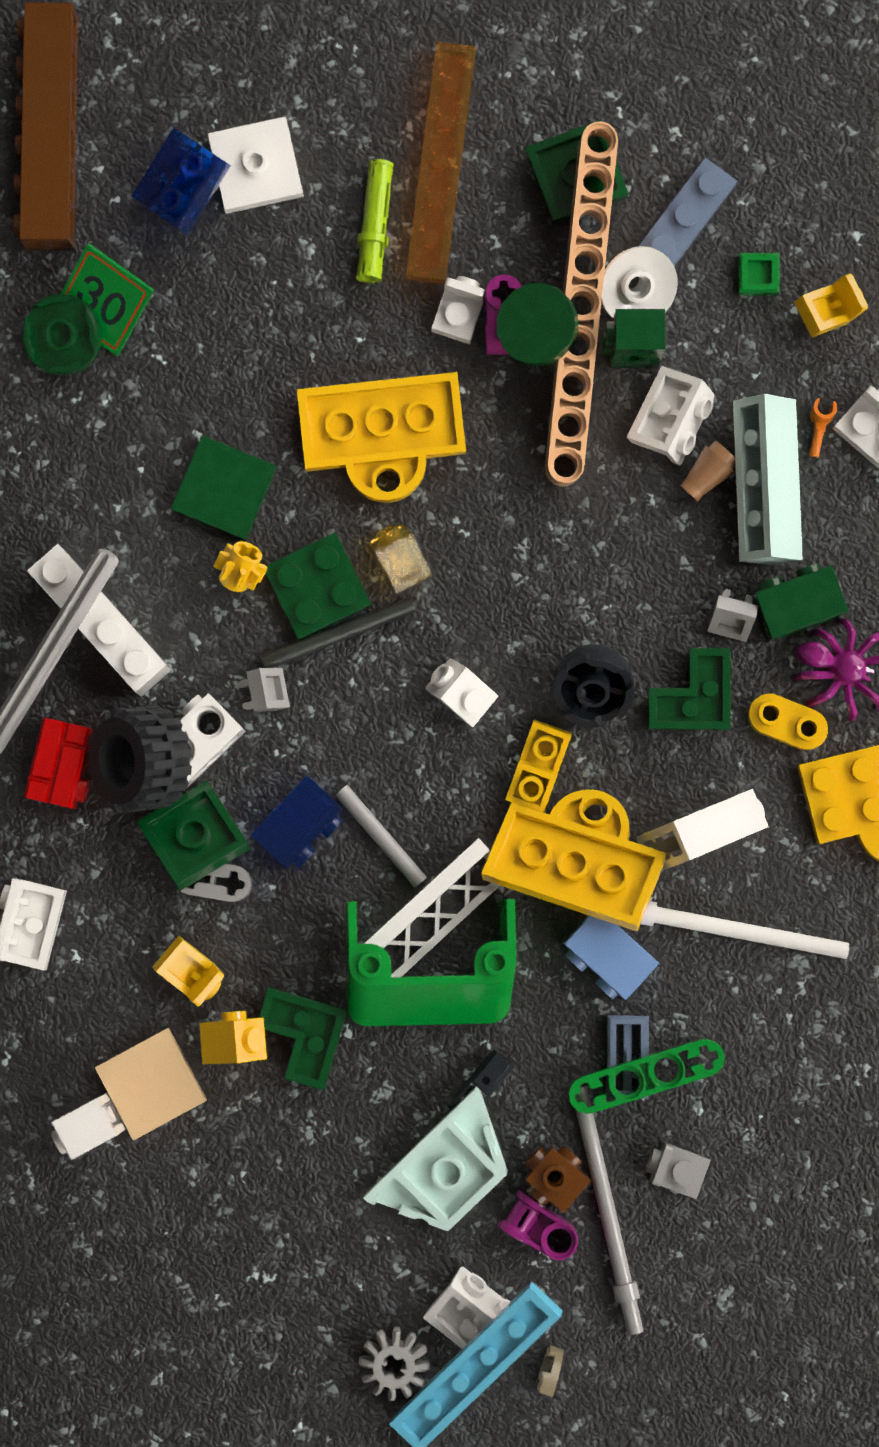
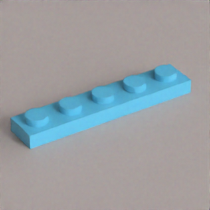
(476, 1366)

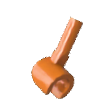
(820, 422)

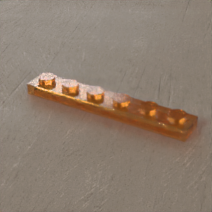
(441, 162)

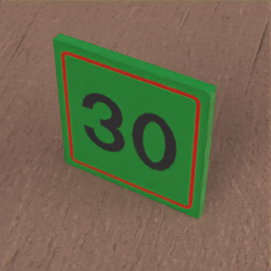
(111, 293)

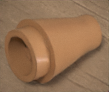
(709, 470)

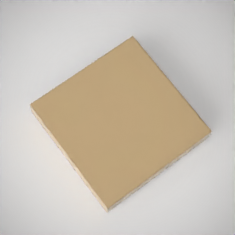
(151, 1083)

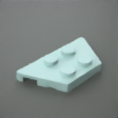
(446, 1168)

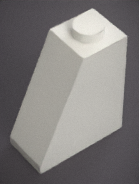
(707, 829)

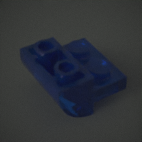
(181, 181)

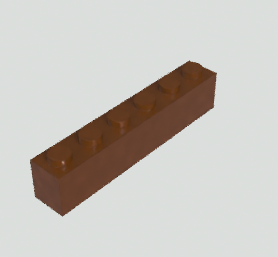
(48, 126)

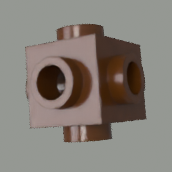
(564, 1189)

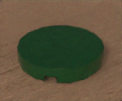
(537, 324)
(62, 334)

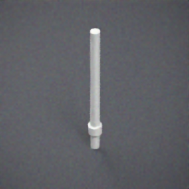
(744, 931)

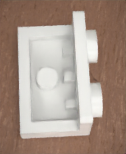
(29, 922)

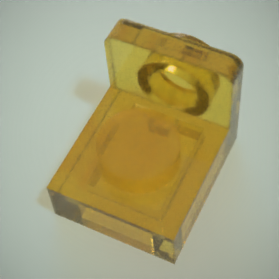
(400, 557)

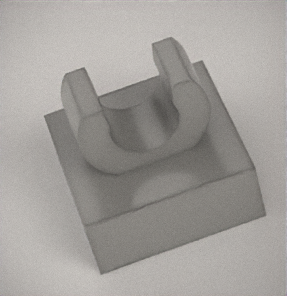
(733, 617)
(266, 690)

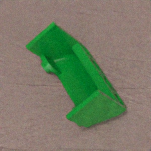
(384, 1000)

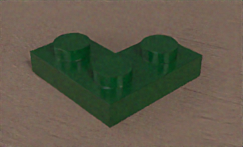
(704, 702)
(314, 1027)

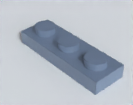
(690, 211)

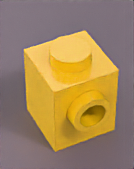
(233, 1039)

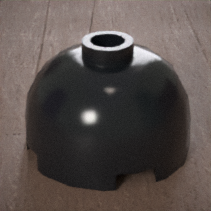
(593, 685)

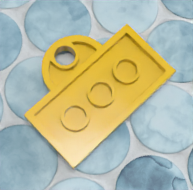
(382, 429)
(844, 797)
(576, 859)

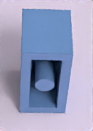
(610, 955)

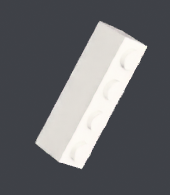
(103, 624)

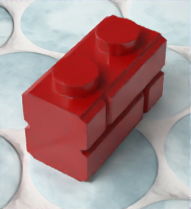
(59, 764)

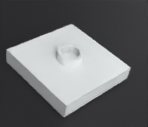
(261, 164)

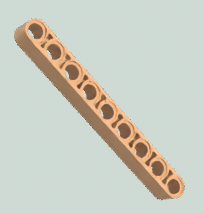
(588, 286)

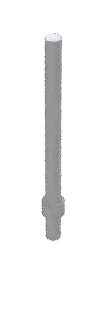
(625, 1289)

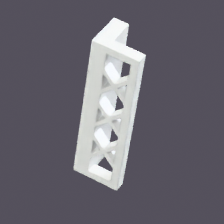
(429, 895)

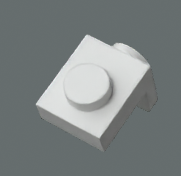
(461, 691)

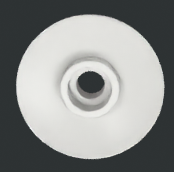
(656, 281)

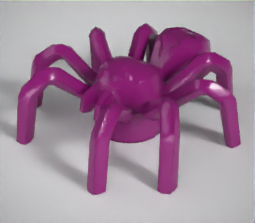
(846, 667)

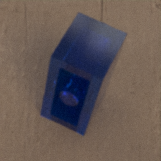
(299, 823)

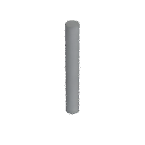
(381, 836)

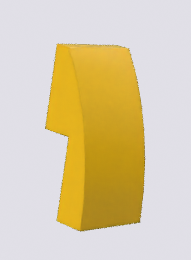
(538, 766)

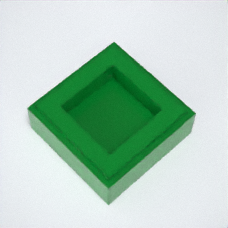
(758, 274)

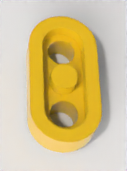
(788, 723)

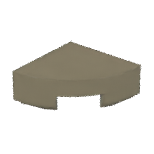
(549, 1370)

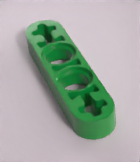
(647, 1081)

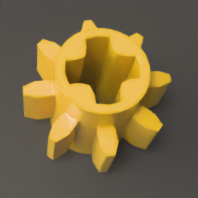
(240, 566)

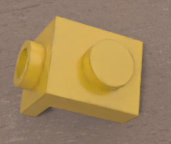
(831, 306)
(189, 971)

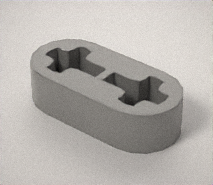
(221, 892)

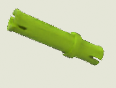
(373, 233)

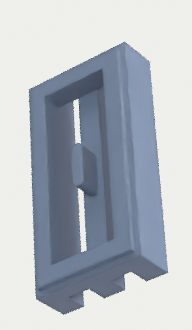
(627, 1021)

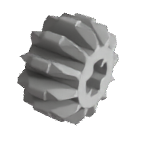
(399, 1350)

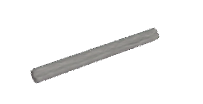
(55, 642)

